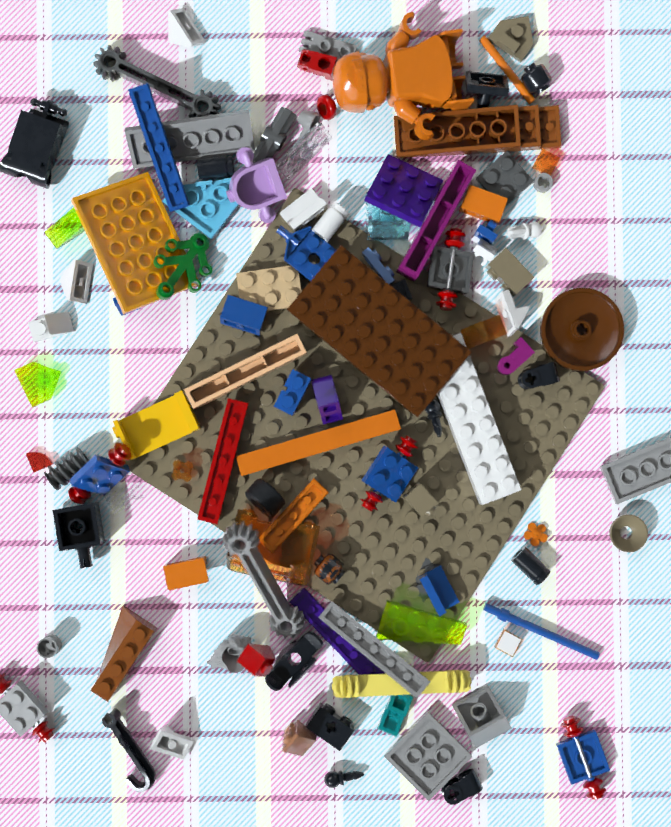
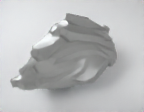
(228, 653)

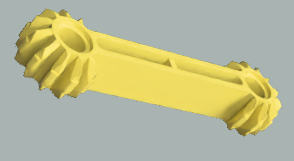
(382, 685)

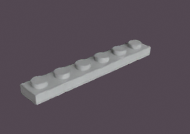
(374, 649)

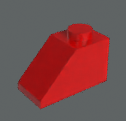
(257, 659)

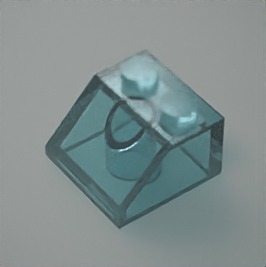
(385, 226)

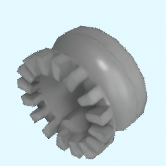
(542, 189)

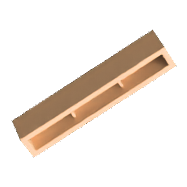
(245, 371)

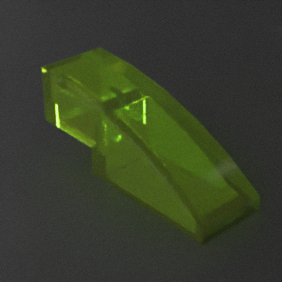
(65, 229)

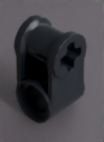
(542, 376)
(463, 785)

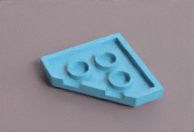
(208, 205)

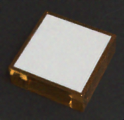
(508, 642)

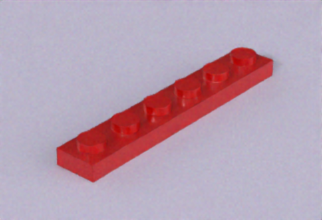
(222, 461)

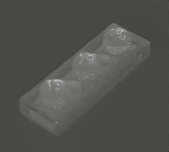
(303, 150)

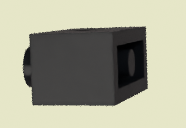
(335, 736)

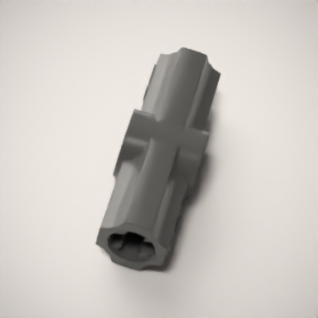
(274, 135)

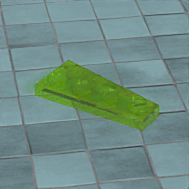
(413, 624)

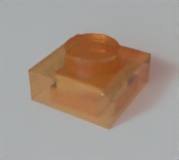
(545, 162)

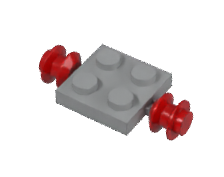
(23, 710)

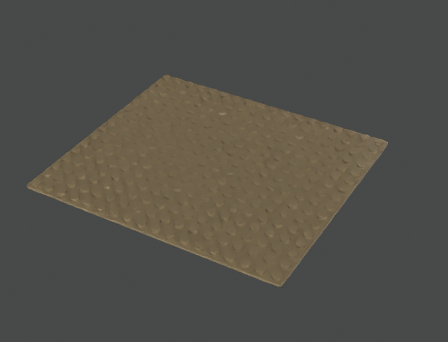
(389, 545)

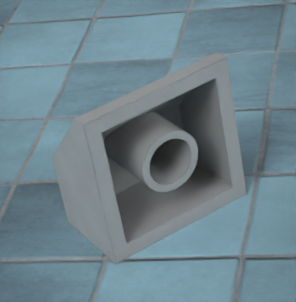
(481, 716)

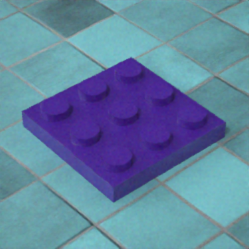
(403, 190)

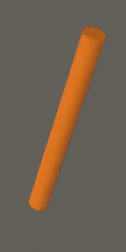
(507, 69)

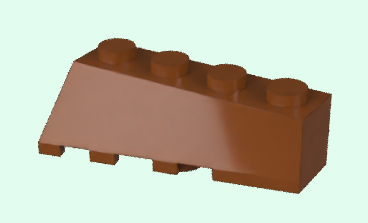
(125, 646)

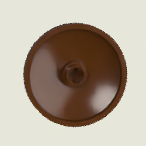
(582, 329)

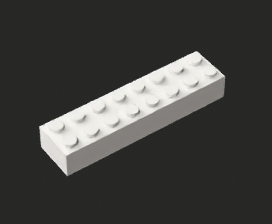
(477, 434)

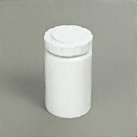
(330, 221)

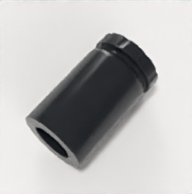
(215, 167)
(530, 565)

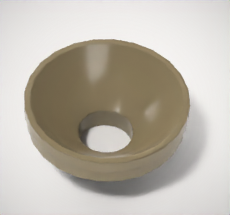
(638, 536)

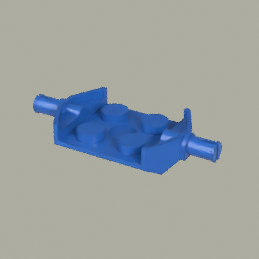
(302, 245)

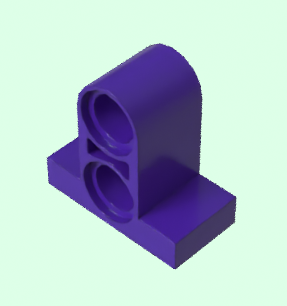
(327, 399)

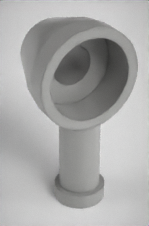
(307, 120)

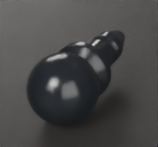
(434, 414)
(333, 779)

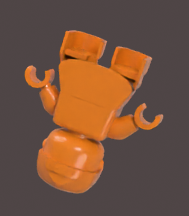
(405, 76)

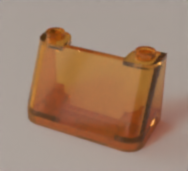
(291, 561)

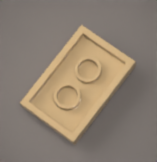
(270, 287)

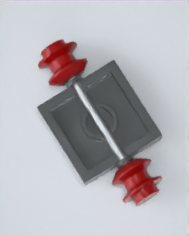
(450, 269)

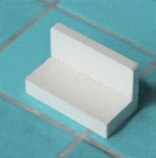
(303, 210)

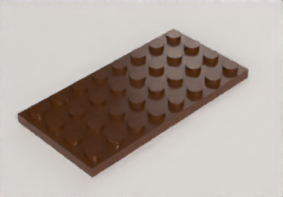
(379, 331)

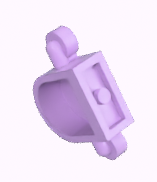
(256, 185)

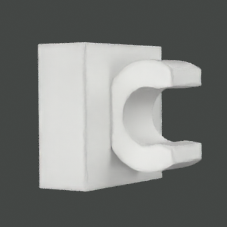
(485, 250)

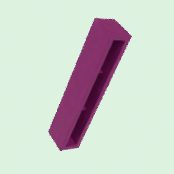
(436, 220)

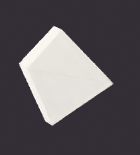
(182, 29)
(76, 281)

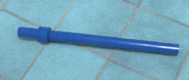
(505, 615)

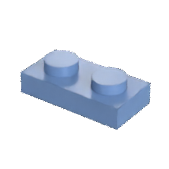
(373, 259)

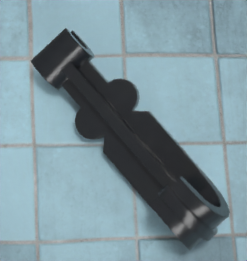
(133, 750)

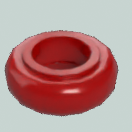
(326, 107)

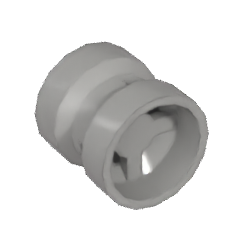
(46, 649)

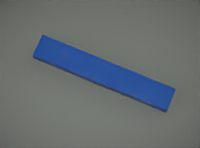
(159, 147)

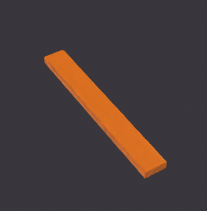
(318, 442)

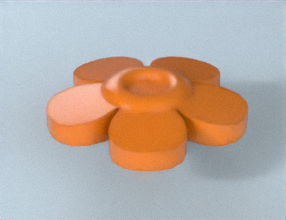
(536, 534)

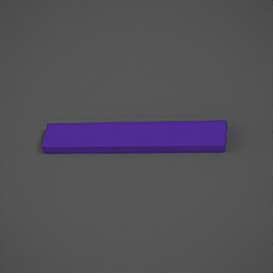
(312, 610)

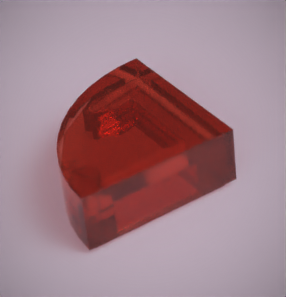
(38, 461)

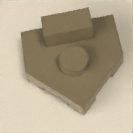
(513, 37)

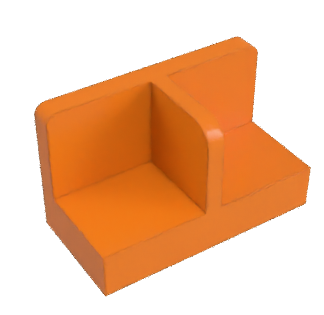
(483, 204)
(186, 573)

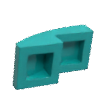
(394, 714)

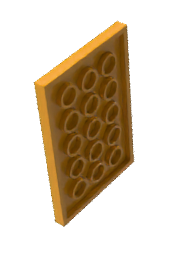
(127, 233)

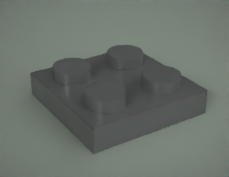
(505, 178)

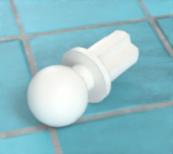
(524, 231)

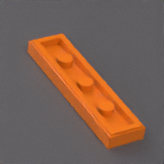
(293, 516)

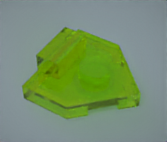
(37, 382)

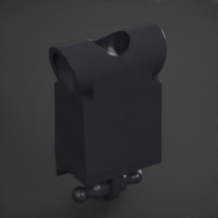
(36, 143)

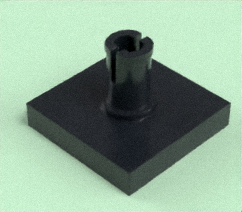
(486, 85)

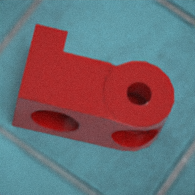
(317, 63)

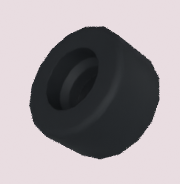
(265, 497)

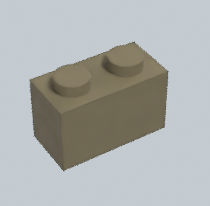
(509, 272)
(420, 500)

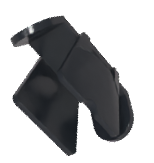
(283, 670)

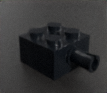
(79, 539)

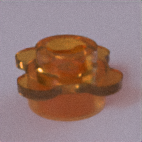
(186, 475)

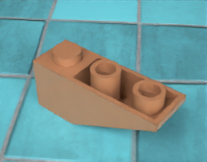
(297, 739)

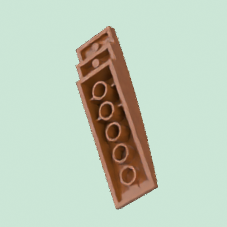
(482, 131)

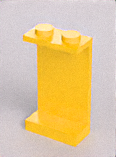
(157, 425)

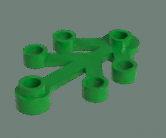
(185, 263)

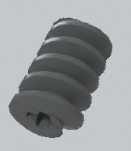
(67, 470)

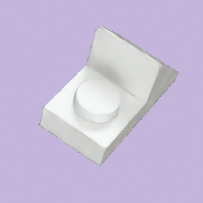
(510, 315)
(51, 326)
(171, 743)

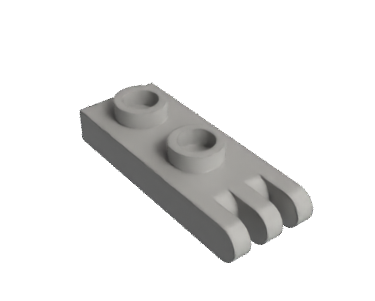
(326, 45)

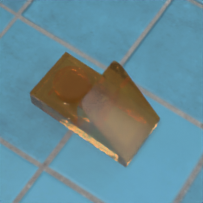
(483, 332)

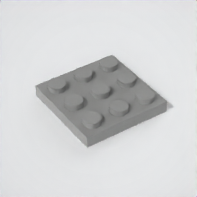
(428, 755)

